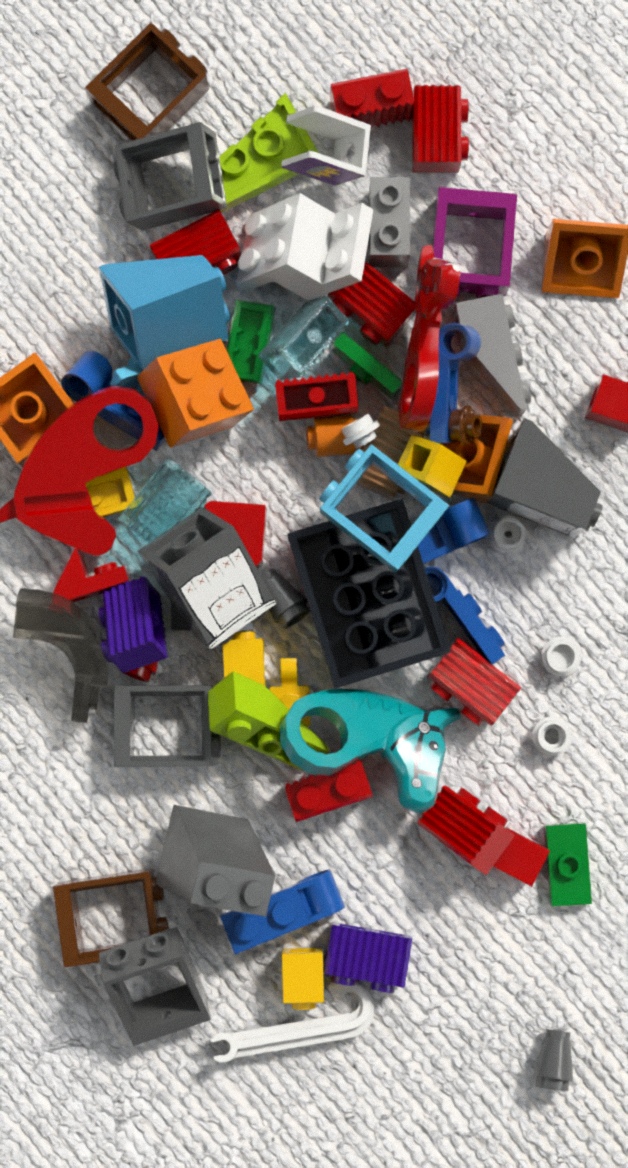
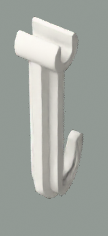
(302, 1032)

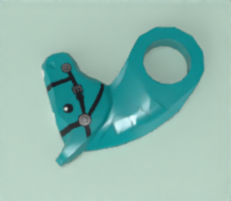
(372, 725)

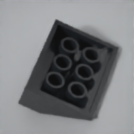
(362, 608)

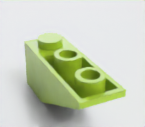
(253, 717)

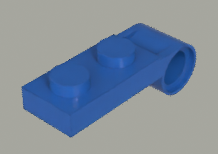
(94, 373)
(448, 378)
(454, 530)
(466, 612)
(287, 911)

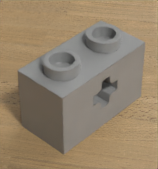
(390, 221)

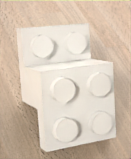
(305, 247)

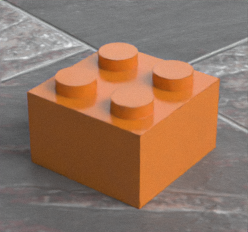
(195, 392)
(28, 405)

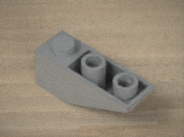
(498, 354)

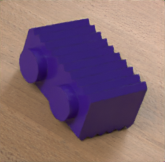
(133, 625)
(368, 957)

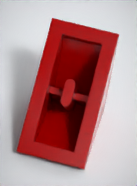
(249, 523)

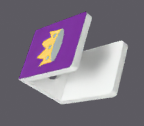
(344, 132)

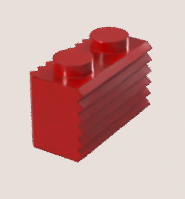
(375, 98)
(437, 129)
(205, 237)
(375, 306)
(316, 396)
(472, 683)
(326, 793)
(467, 830)

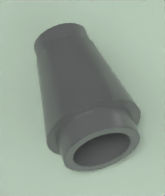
(289, 605)
(555, 1061)

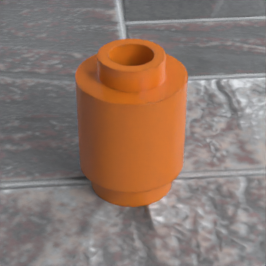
(327, 437)

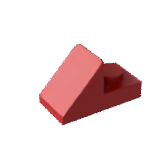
(77, 584)

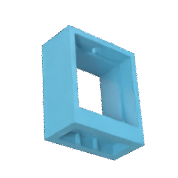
(357, 466)

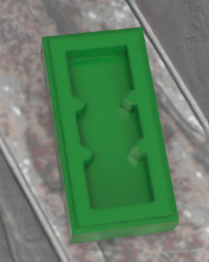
(248, 337)
(366, 367)
(568, 864)

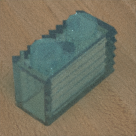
(304, 338)
(164, 501)

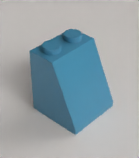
(164, 305)

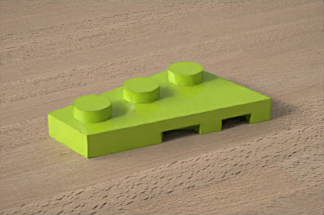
(257, 158)

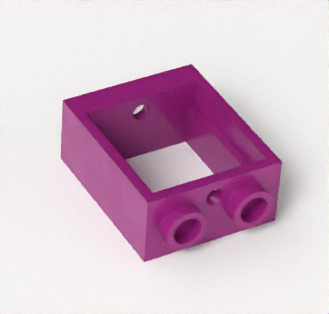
(479, 205)

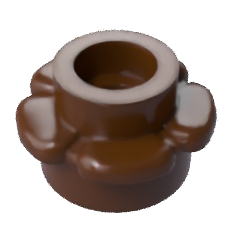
(464, 425)

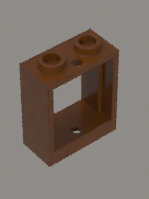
(126, 62)
(69, 918)

